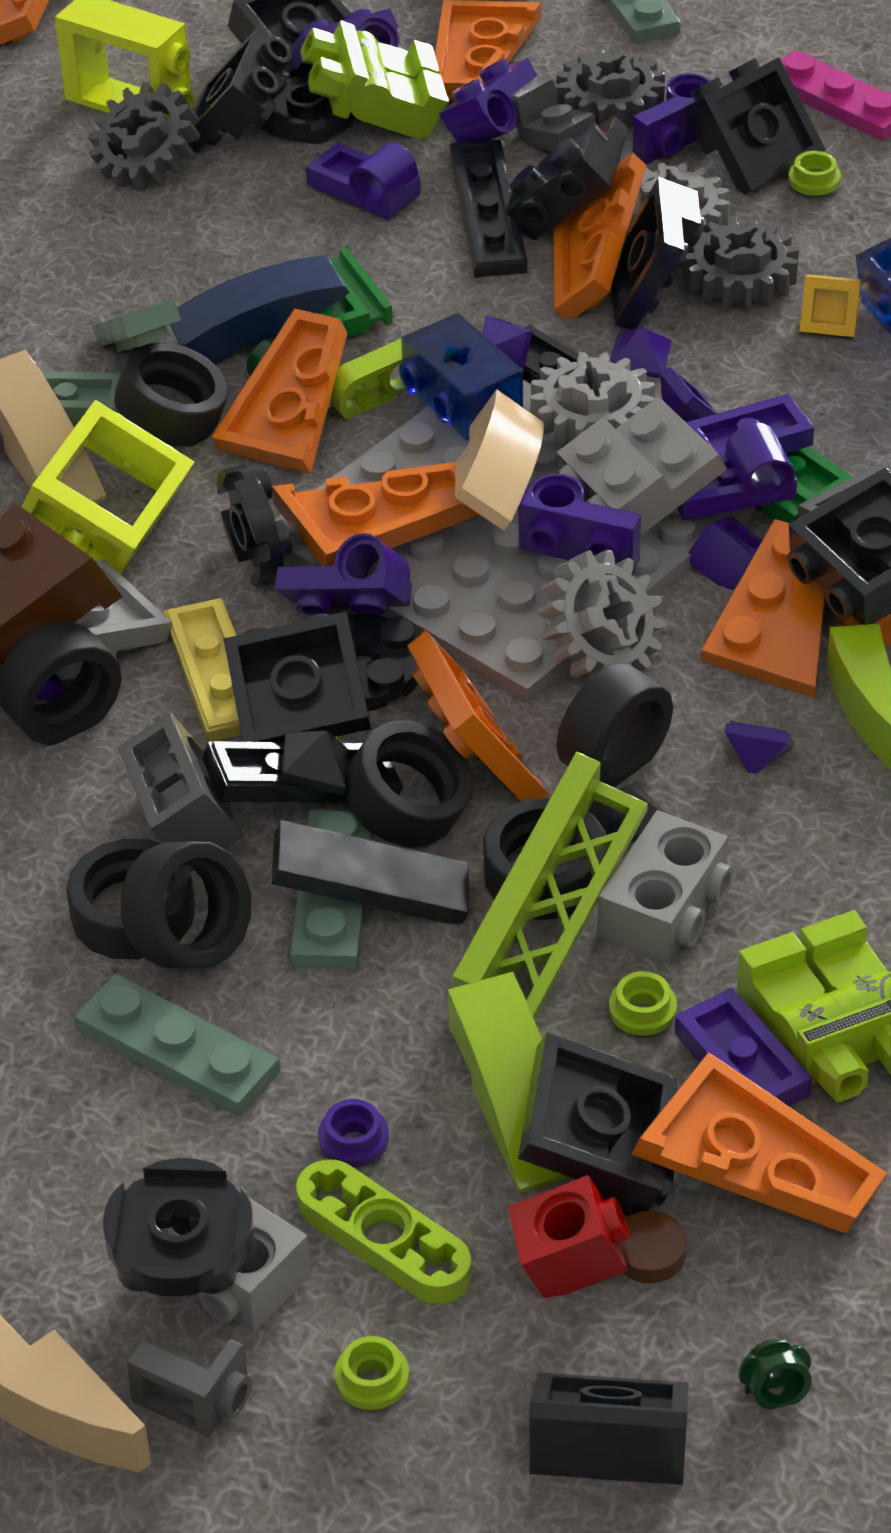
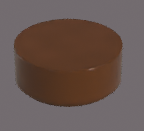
(654, 1247)

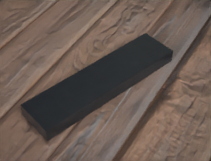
(483, 196)

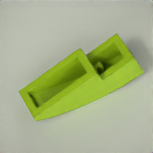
(863, 683)
(499, 1048)

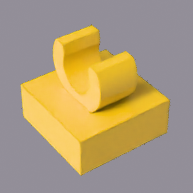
(830, 305)

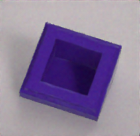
(724, 551)

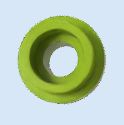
(814, 173)
(642, 988)
(371, 1354)

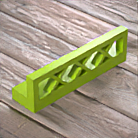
(534, 872)

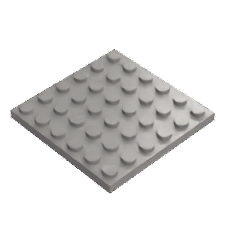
(475, 582)

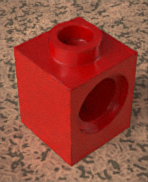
(569, 1237)

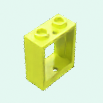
(91, 24)
(130, 450)

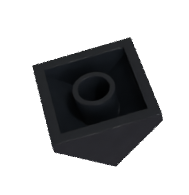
(608, 1428)

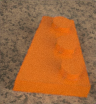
(287, 395)
(469, 718)
(759, 1148)

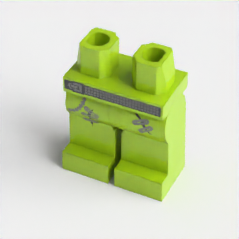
(376, 80)
(823, 1000)

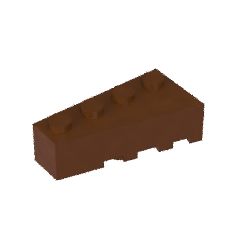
(43, 579)

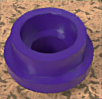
(348, 1117)

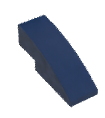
(256, 305)

